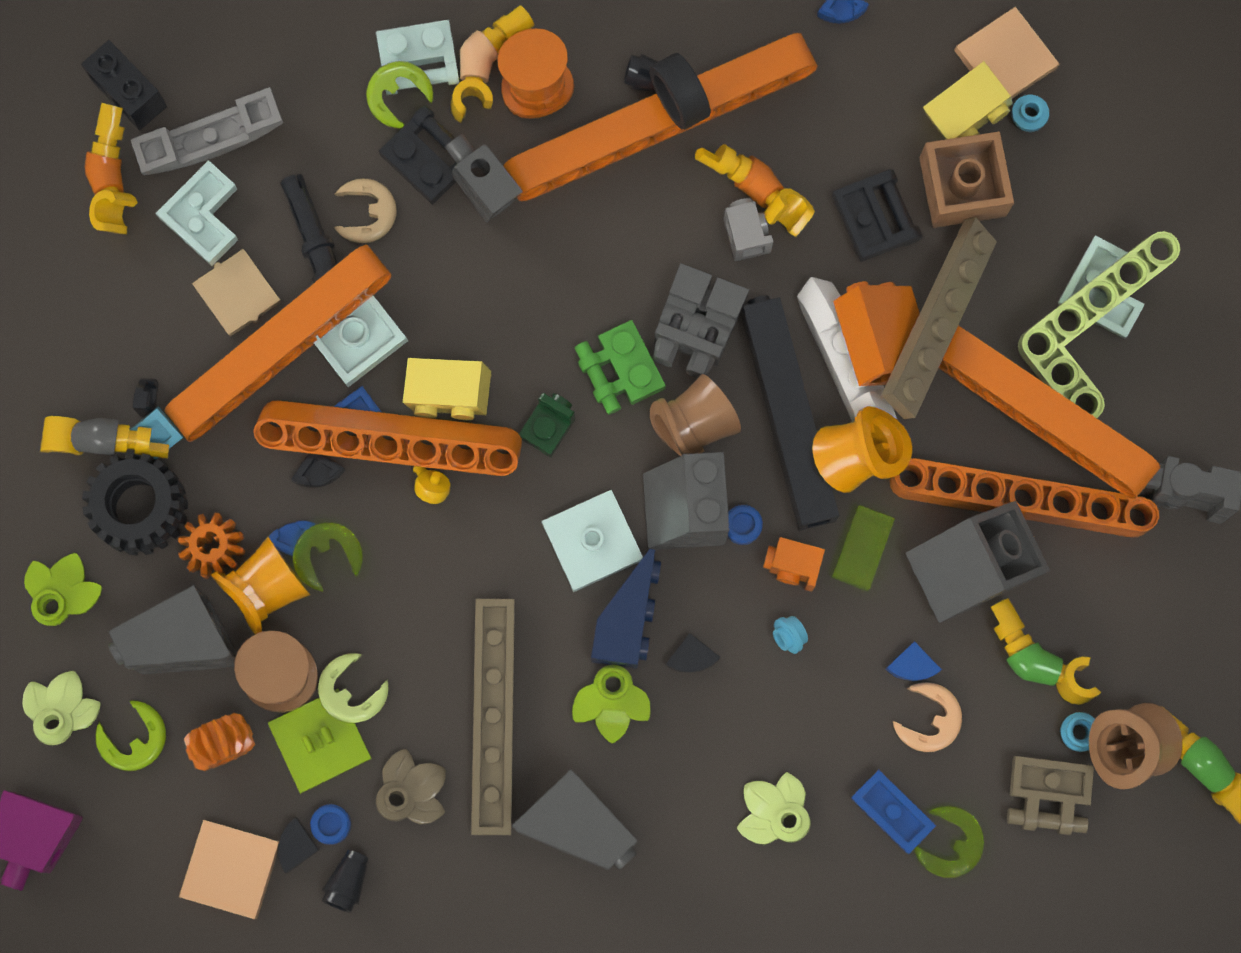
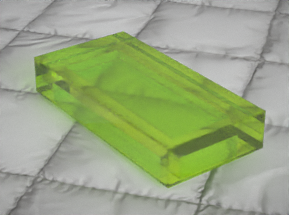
(863, 548)

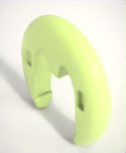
(337, 704)

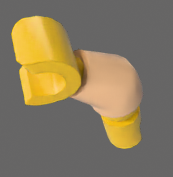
(478, 56)

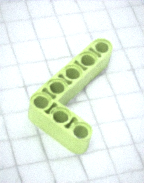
(1087, 314)

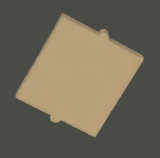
(236, 292)

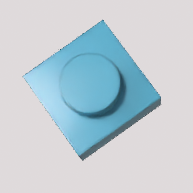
(162, 427)

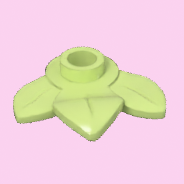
(60, 702)
(770, 807)

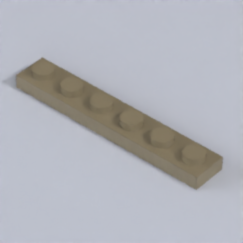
(939, 319)
(493, 717)

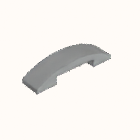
(209, 136)

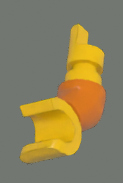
(105, 175)
(761, 186)

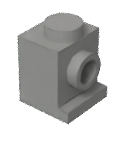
(747, 230)

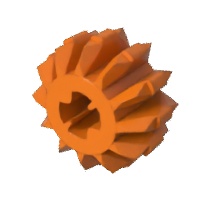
(204, 534)
(219, 741)

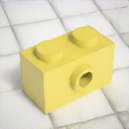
(969, 104)
(447, 387)

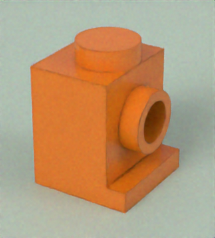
(794, 562)

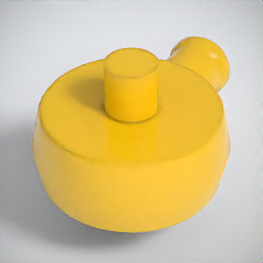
(431, 485)

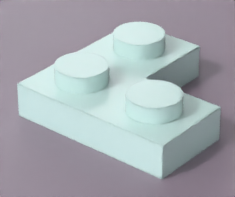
(192, 210)
(1097, 259)

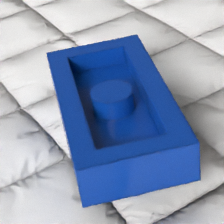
(893, 812)

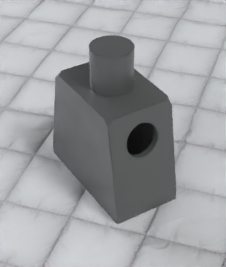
(487, 193)

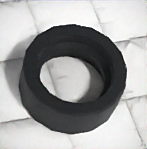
(680, 91)

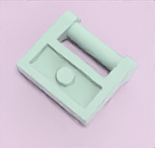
(420, 46)

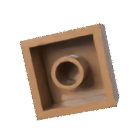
(966, 179)

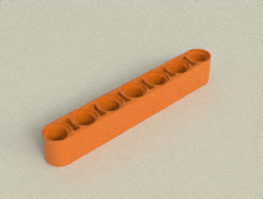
(277, 343)
(1048, 414)
(372, 446)
(1041, 492)

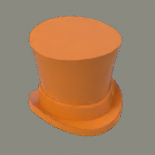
(535, 73)

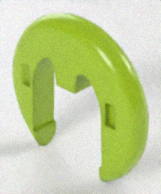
(385, 79)
(142, 754)

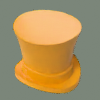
(860, 449)
(262, 585)

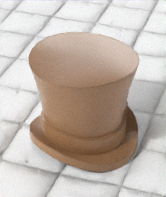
(695, 418)
(276, 671)
(1134, 744)

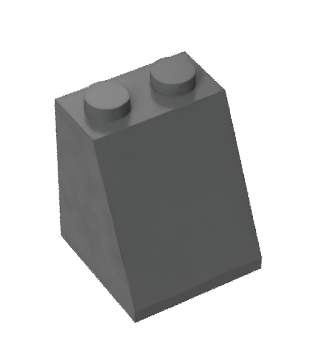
(687, 502)
(977, 561)
(174, 637)
(578, 825)

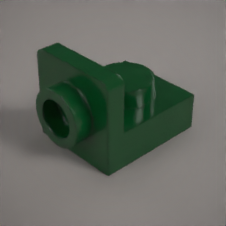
(548, 423)

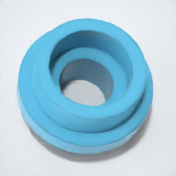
(1027, 122)
(790, 634)
(1066, 731)

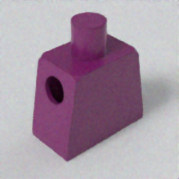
(32, 836)

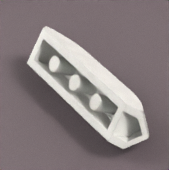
(821, 316)

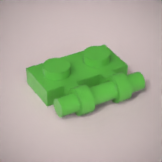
(630, 362)

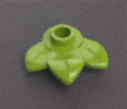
(60, 584)
(611, 709)

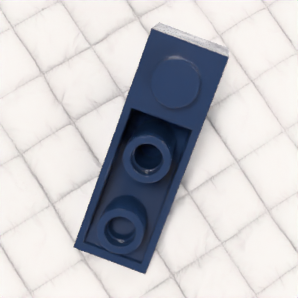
(621, 624)

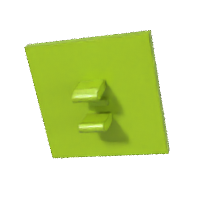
(317, 744)

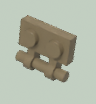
(1053, 782)

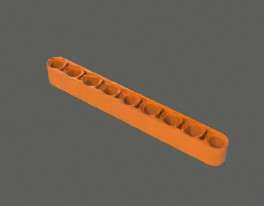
(649, 123)

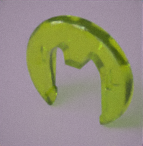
(319, 537)
(968, 851)

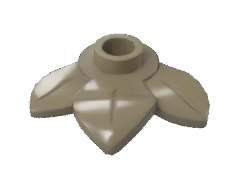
(415, 785)

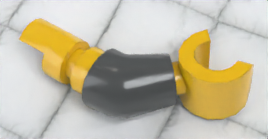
(97, 437)

